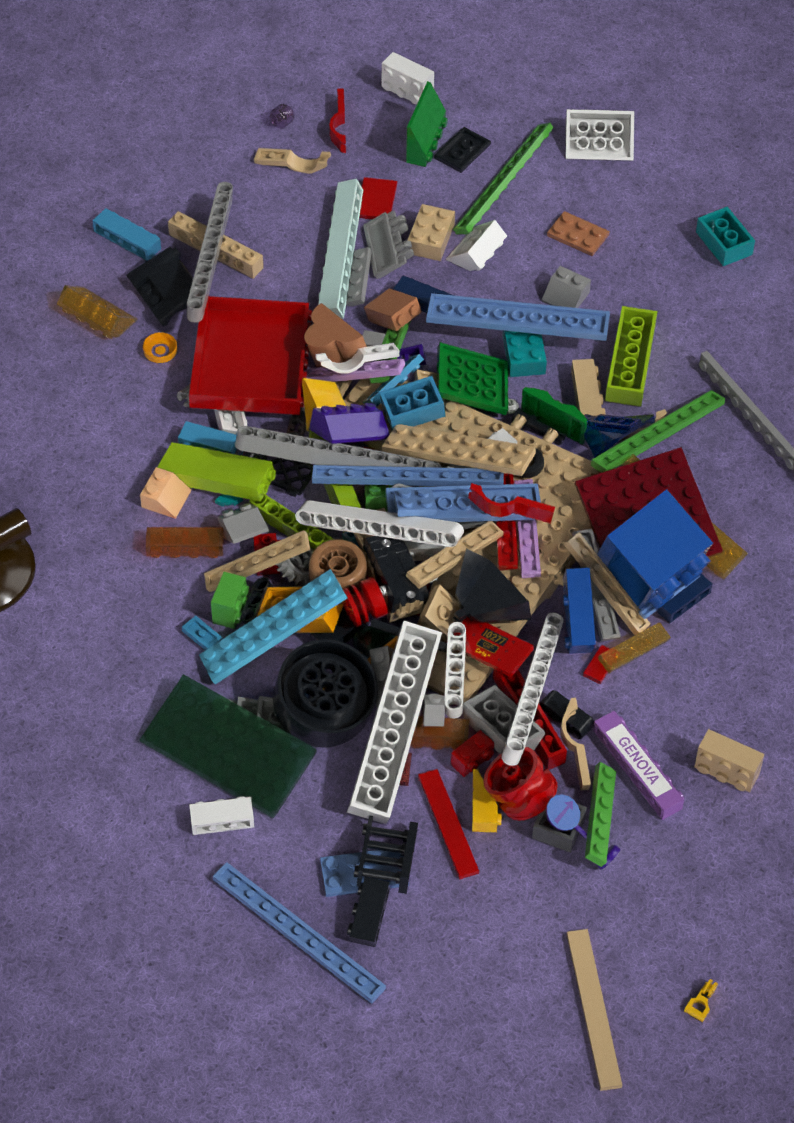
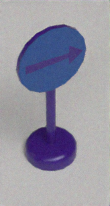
(565, 815)

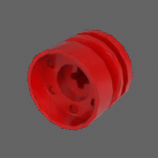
(365, 601)

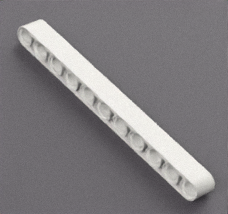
(532, 689)

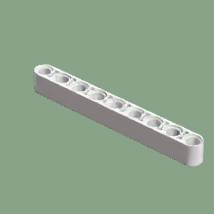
(379, 523)

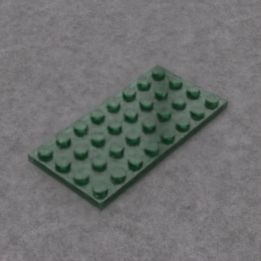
(228, 745)

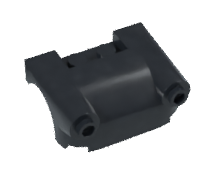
(163, 284)

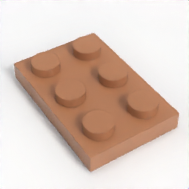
(578, 233)

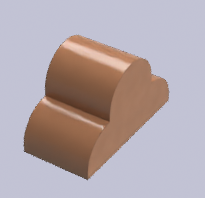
(332, 336)

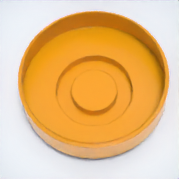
(160, 338)

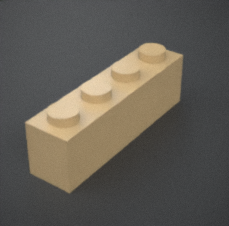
(587, 387)

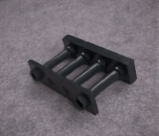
(403, 863)

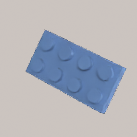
(339, 871)

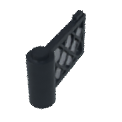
(286, 484)

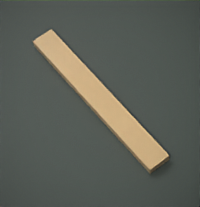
(594, 1010)

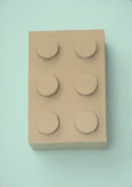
(431, 231)
(728, 761)

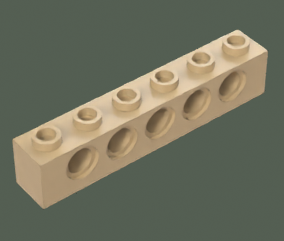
(231, 252)

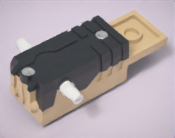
(388, 564)

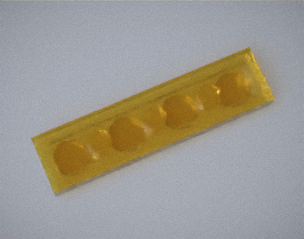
(634, 647)

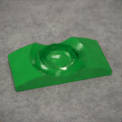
(554, 413)

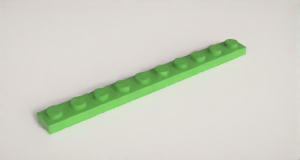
(503, 178)
(658, 431)

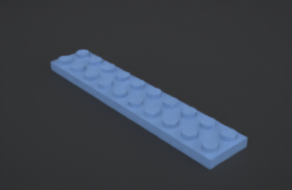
(518, 317)

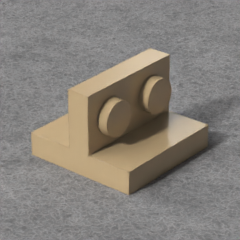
(439, 611)

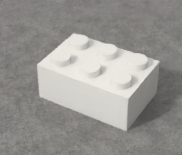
(405, 77)

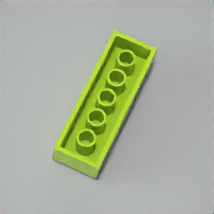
(631, 356)

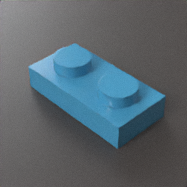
(201, 633)

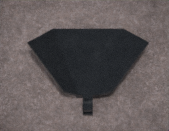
(487, 593)

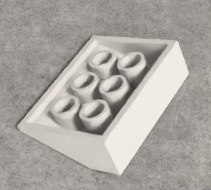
(599, 135)

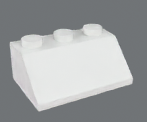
(478, 246)

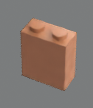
(392, 309)

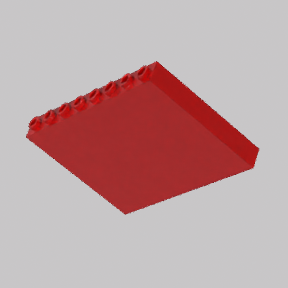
(250, 356)

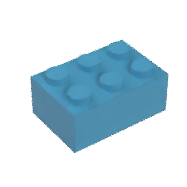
(413, 403)

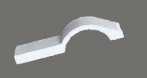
(362, 355)

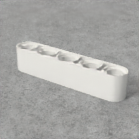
(455, 678)

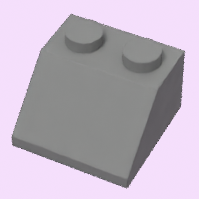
(566, 289)
(242, 523)

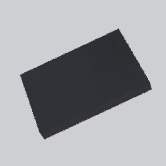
(462, 149)

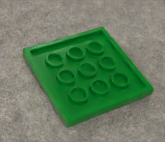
(472, 378)

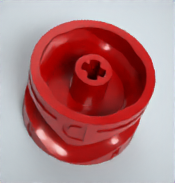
(520, 788)

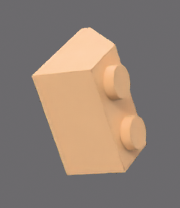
(164, 493)

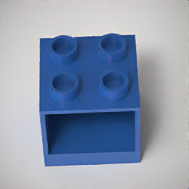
(656, 551)

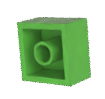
(229, 600)

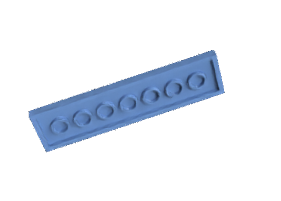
(455, 506)

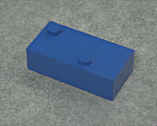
(578, 611)

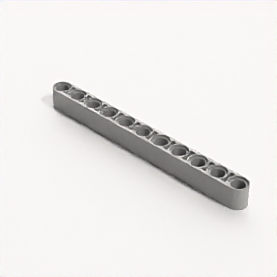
(209, 252)
(319, 451)

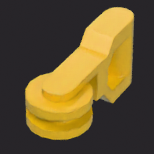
(707, 988)

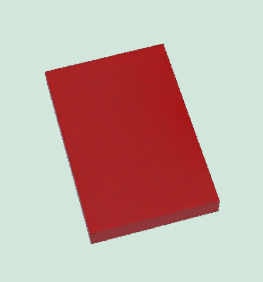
(377, 197)

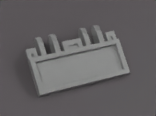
(385, 242)

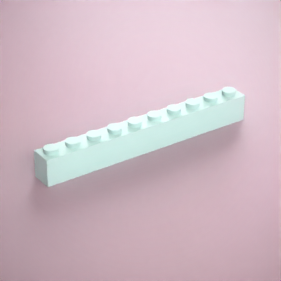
(341, 246)

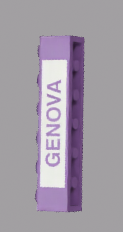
(638, 765)

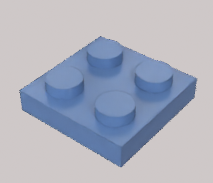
(415, 502)

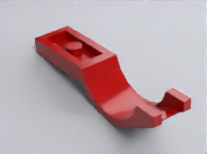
(338, 119)
(518, 506)

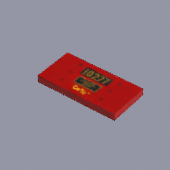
(495, 647)

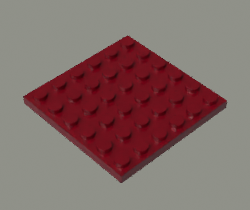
(623, 491)

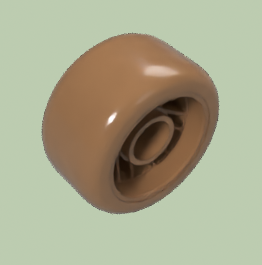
(344, 560)

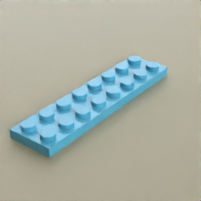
(273, 626)

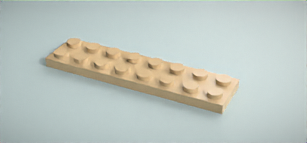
(459, 449)

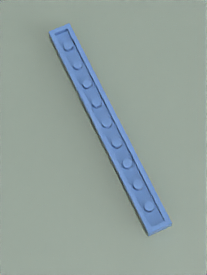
(404, 475)
(299, 933)

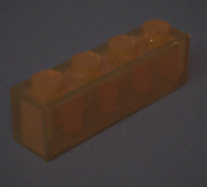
(184, 541)
(450, 735)

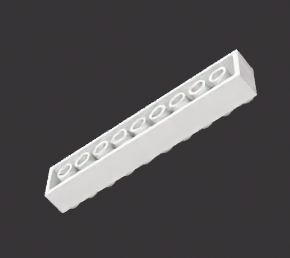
(394, 722)

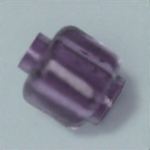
(281, 116)

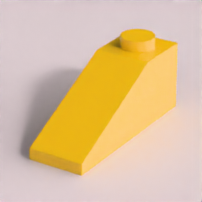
(484, 808)

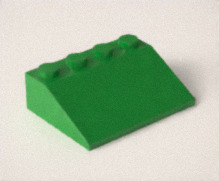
(425, 127)

